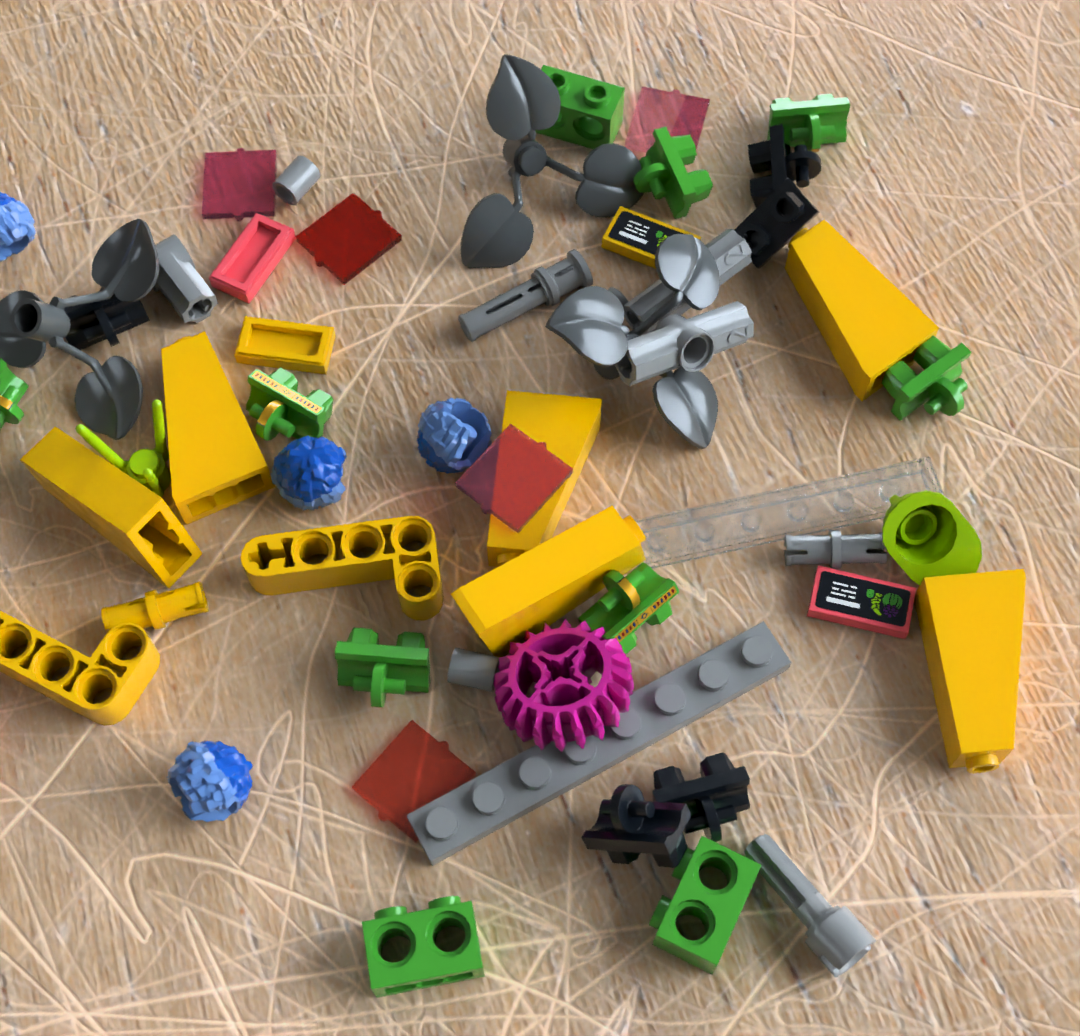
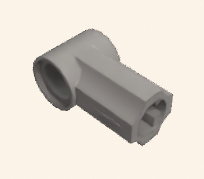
(182, 283)

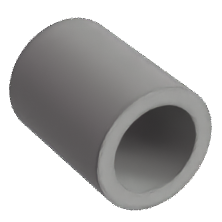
(296, 180)
(473, 669)

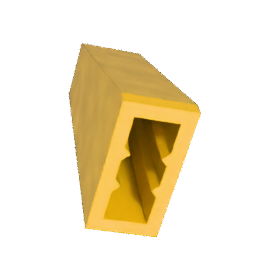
(855, 307)
(569, 431)
(208, 436)
(113, 505)
(549, 579)
(973, 660)

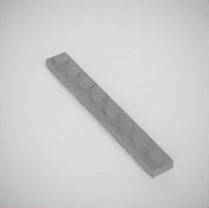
(653, 714)

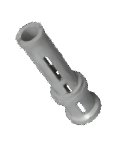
(544, 287)

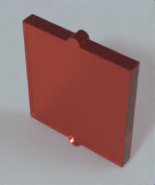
(348, 238)
(411, 775)

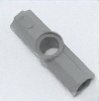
(731, 256)
(685, 342)

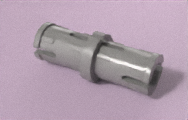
(834, 549)

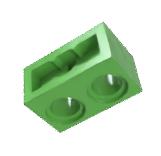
(588, 111)
(714, 908)
(425, 963)

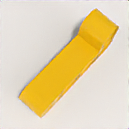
(343, 567)
(86, 674)

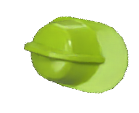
(930, 536)

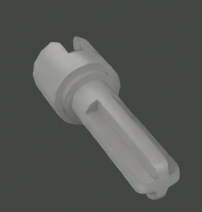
(832, 931)

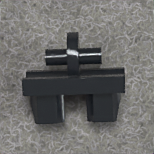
(778, 157)
(776, 222)
(102, 321)
(710, 798)
(638, 826)

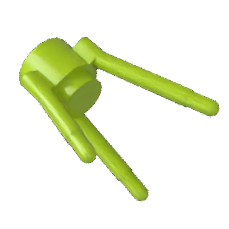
(144, 465)

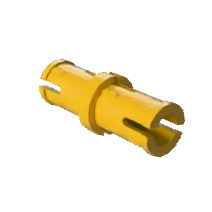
(157, 608)

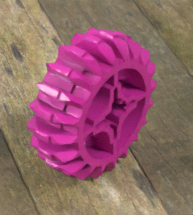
(563, 701)

